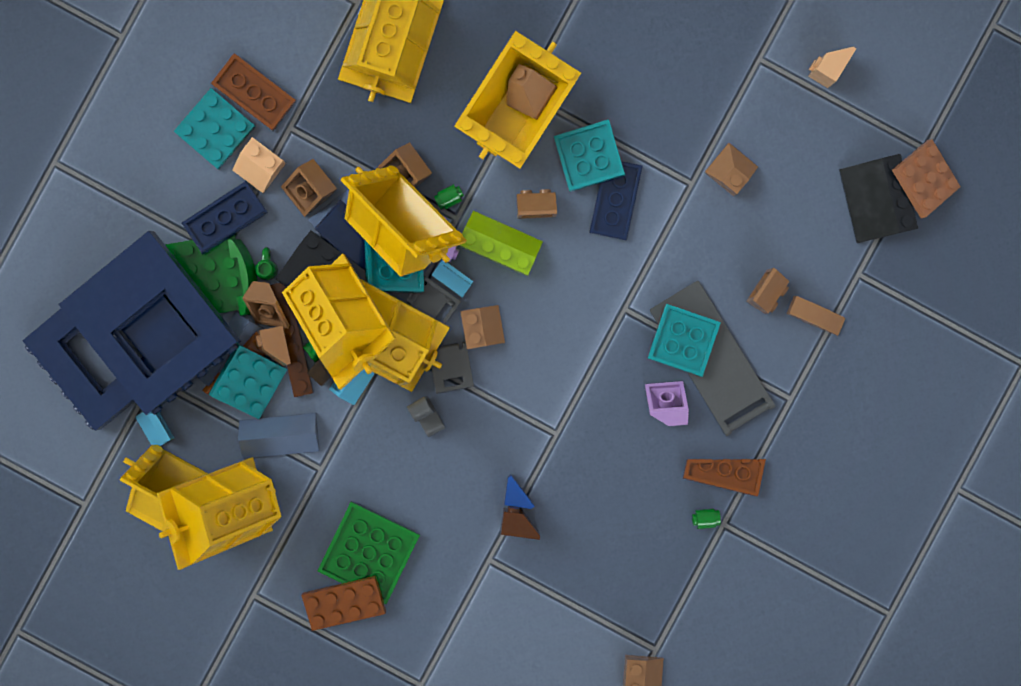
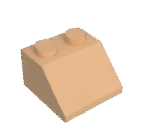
(829, 67)
(258, 165)

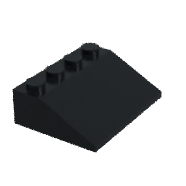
(877, 199)
(312, 252)

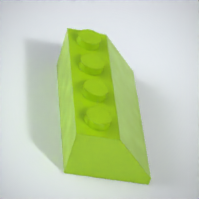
(500, 243)

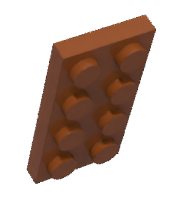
(253, 92)
(343, 603)

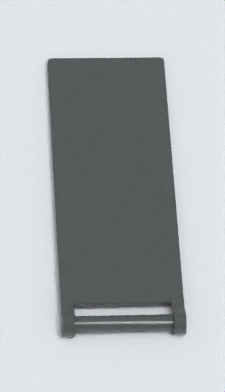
(728, 378)

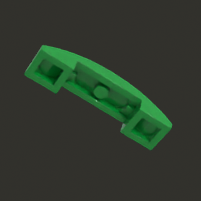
(247, 269)

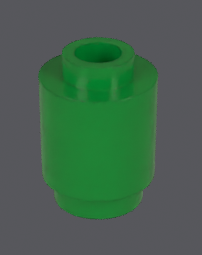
(449, 197)
(706, 518)

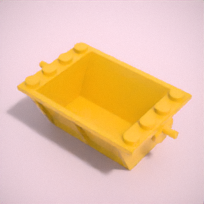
(390, 46)
(497, 125)
(398, 220)
(339, 318)
(415, 340)
(152, 474)
(218, 511)

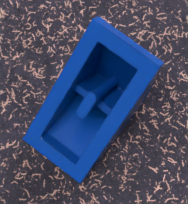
(516, 496)

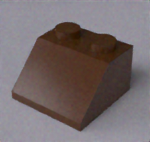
(518, 524)

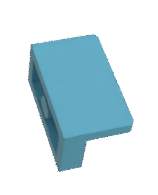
(452, 278)
(354, 389)
(155, 428)

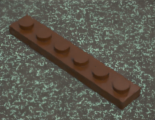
(298, 368)

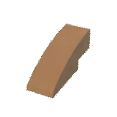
(815, 315)

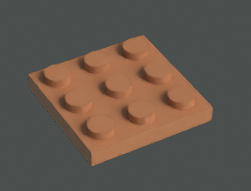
(926, 178)

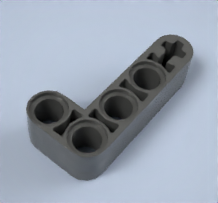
(425, 413)

